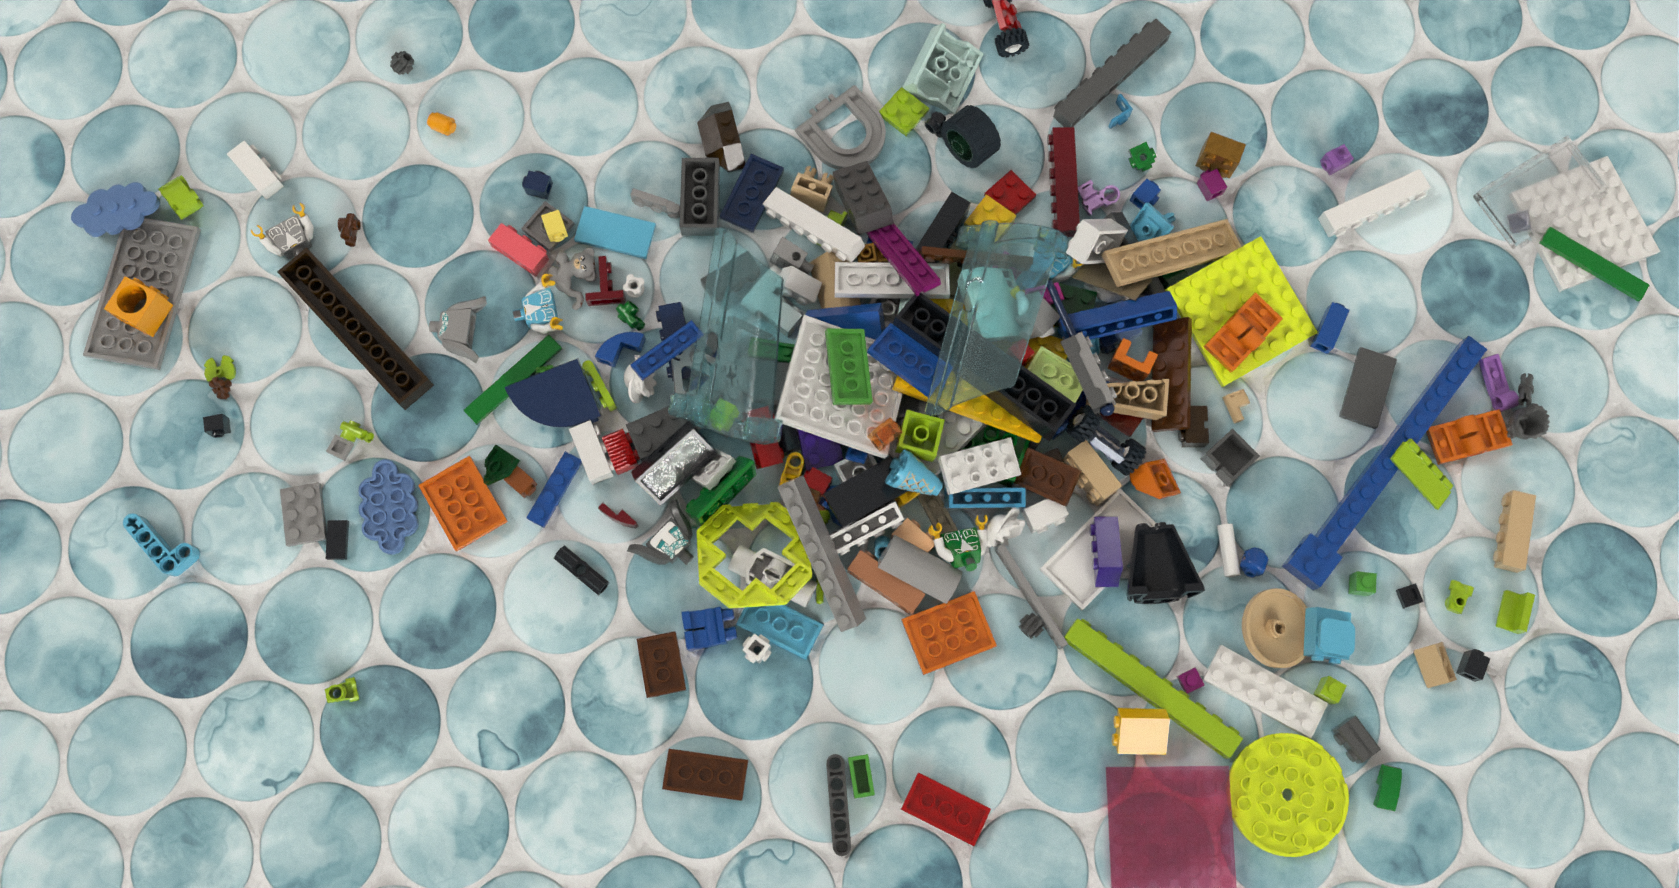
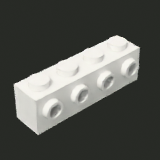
(867, 526)

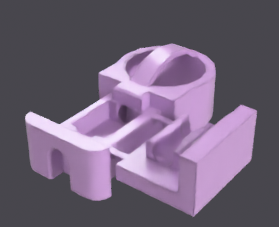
(1095, 200)

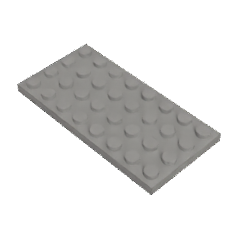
(159, 257)

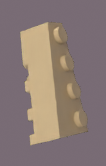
(1141, 399)

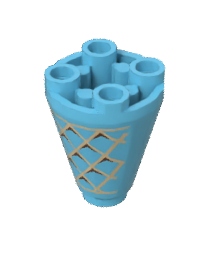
(912, 475)

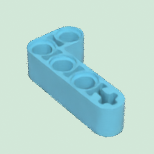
(156, 542)

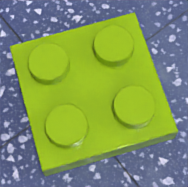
(903, 111)

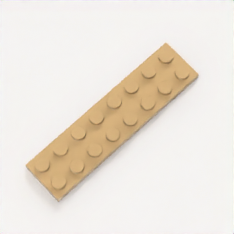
(1170, 252)

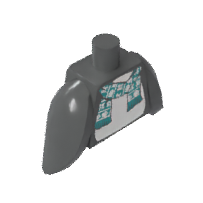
(669, 541)

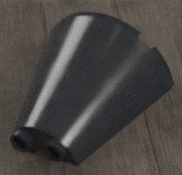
(1160, 567)

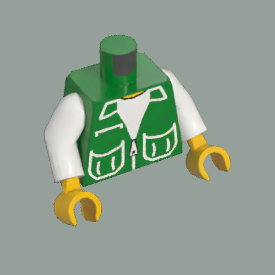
(961, 546)

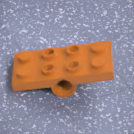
(1243, 332)
(1468, 436)

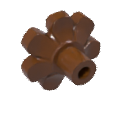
(220, 387)

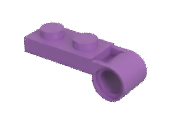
(1497, 384)

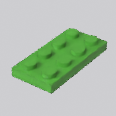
(848, 366)

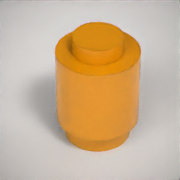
(441, 123)

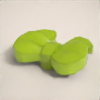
(226, 369)

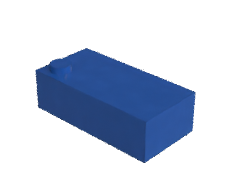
(865, 316)

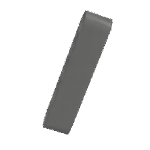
(838, 815)

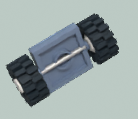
(1124, 456)

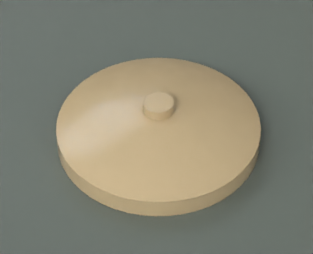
(1275, 628)

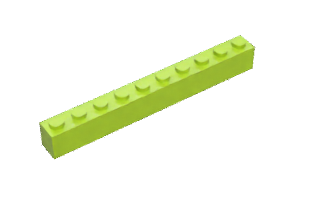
(1152, 688)

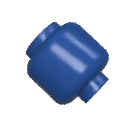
(1254, 562)

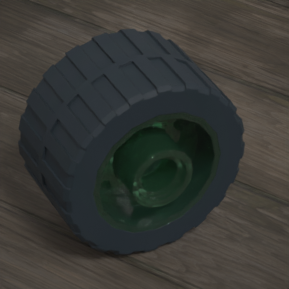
(971, 136)

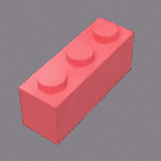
(519, 249)

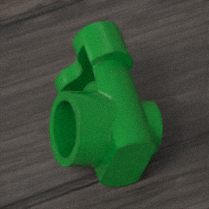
(627, 314)

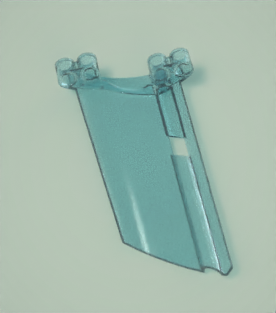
(745, 313)
(989, 341)

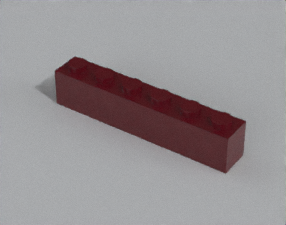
(1064, 180)

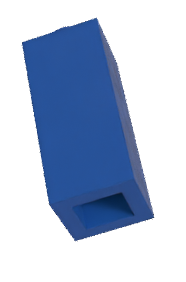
(1330, 327)

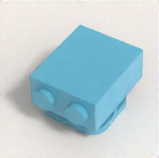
(1328, 635)

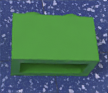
(861, 776)

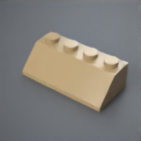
(825, 272)

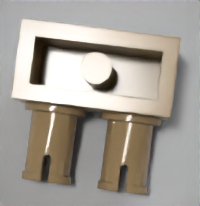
(812, 191)

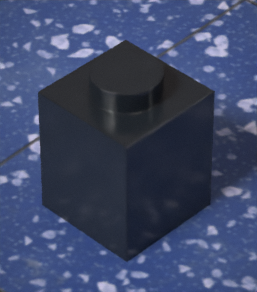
(1473, 665)

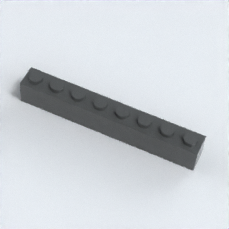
(1112, 74)

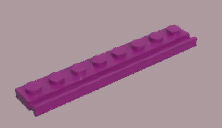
(904, 259)

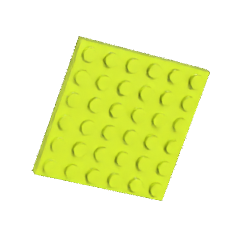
(1224, 286)

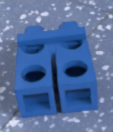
(713, 626)

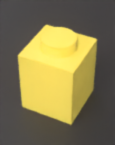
(554, 226)

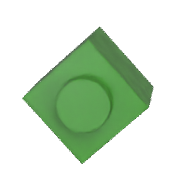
(1362, 583)

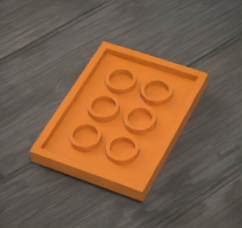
(462, 503)
(948, 633)

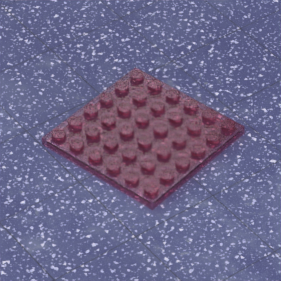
(1170, 827)

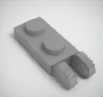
(655, 203)

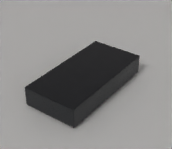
(337, 539)

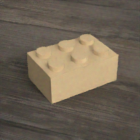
(1095, 476)

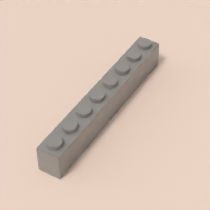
(822, 553)

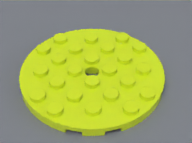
(1317, 799)

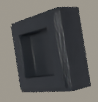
(1409, 595)

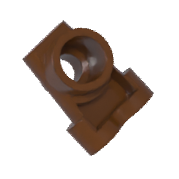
(348, 228)

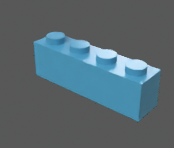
(986, 498)

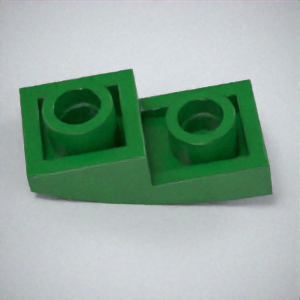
(1389, 787)

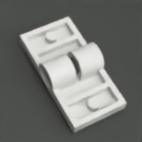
(979, 466)

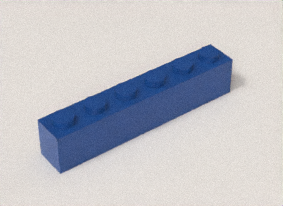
(1122, 316)

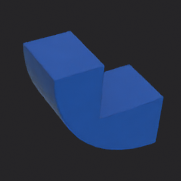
(611, 349)

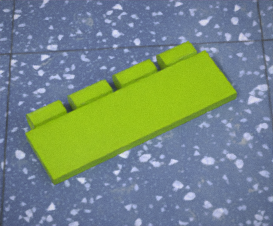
(1422, 473)

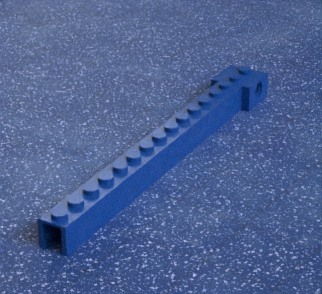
(1317, 555)

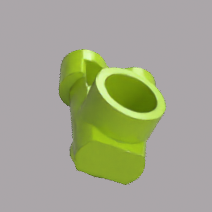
(352, 431)
(1460, 593)
(348, 691)

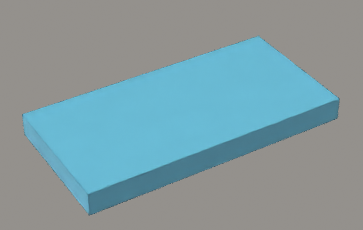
(615, 232)
(782, 627)

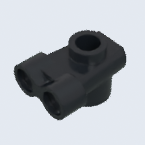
(935, 123)

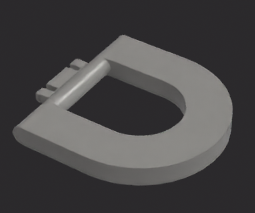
(866, 115)

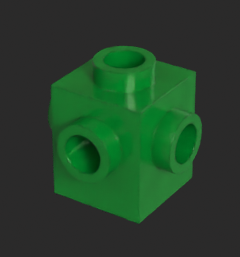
(1142, 149)

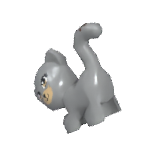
(581, 266)

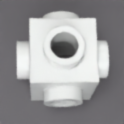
(754, 641)

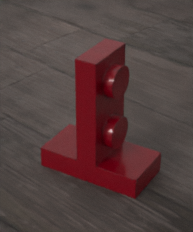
(606, 295)

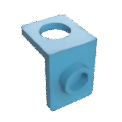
(1126, 112)

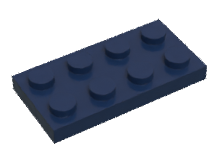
(752, 188)

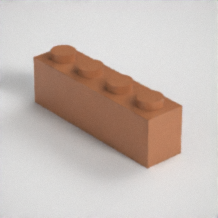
(898, 592)

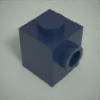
(537, 184)

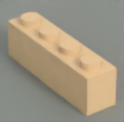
(1514, 531)

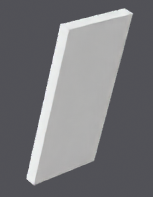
(1072, 564)

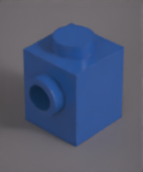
(1145, 193)

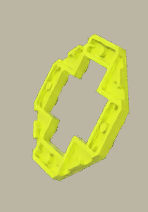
(756, 593)

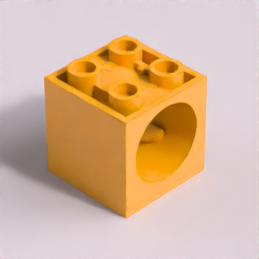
(126, 298)

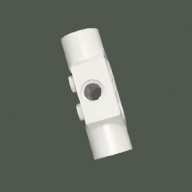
(768, 569)

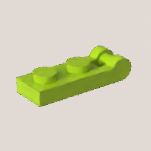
(598, 385)

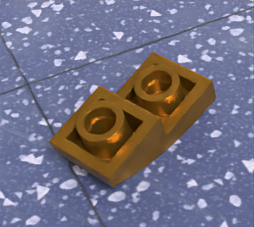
(871, 254)

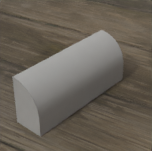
(920, 569)

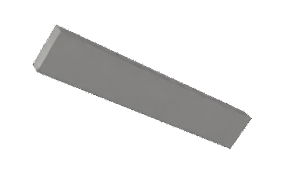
(1031, 596)

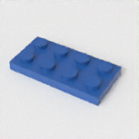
(905, 358)

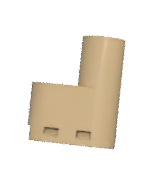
(1234, 402)

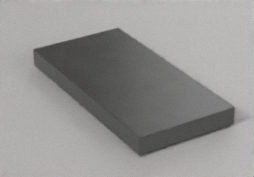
(1368, 388)

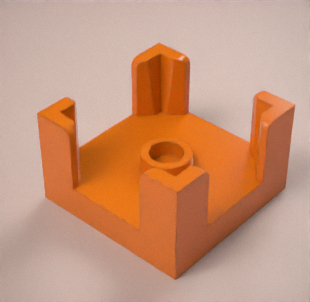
(1130, 367)

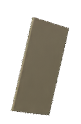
(1099, 276)

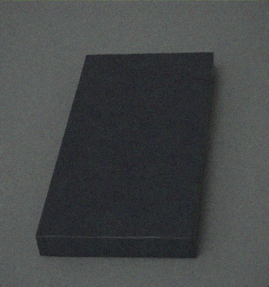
(862, 494)

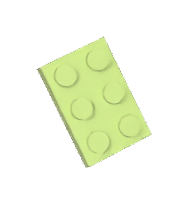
(1056, 373)

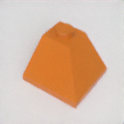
(1155, 479)

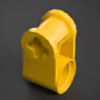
(791, 472)

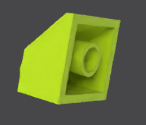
(920, 435)

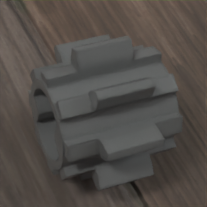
(402, 63)
(1031, 625)

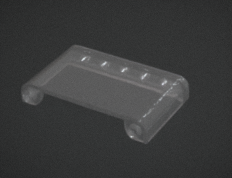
(1540, 192)

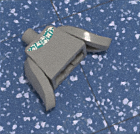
(458, 326)

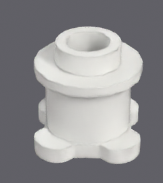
(634, 282)

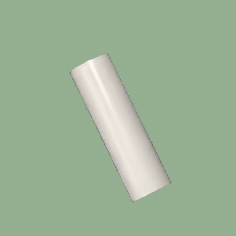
(1228, 550)

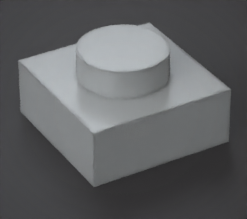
(340, 447)

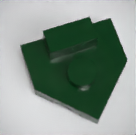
(499, 465)

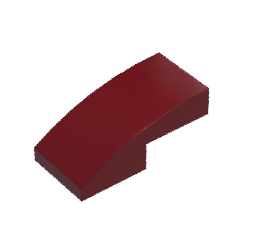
(621, 518)

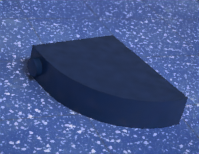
(556, 396)

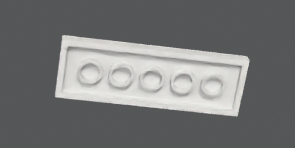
(883, 281)
(1265, 691)

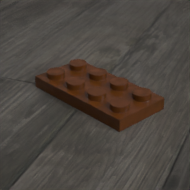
(705, 774)

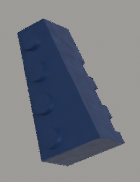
(672, 320)

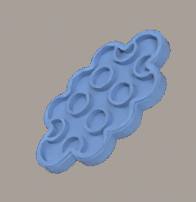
(115, 209)
(388, 507)

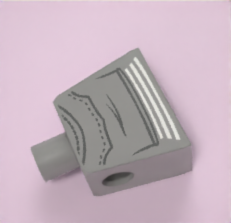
(789, 254)

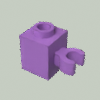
(1336, 159)

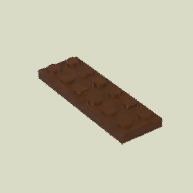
(1173, 362)

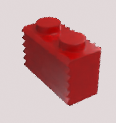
(620, 451)

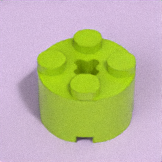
(181, 197)

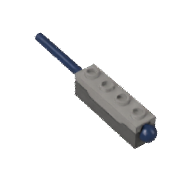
(1085, 363)

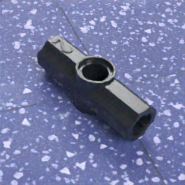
(590, 578)

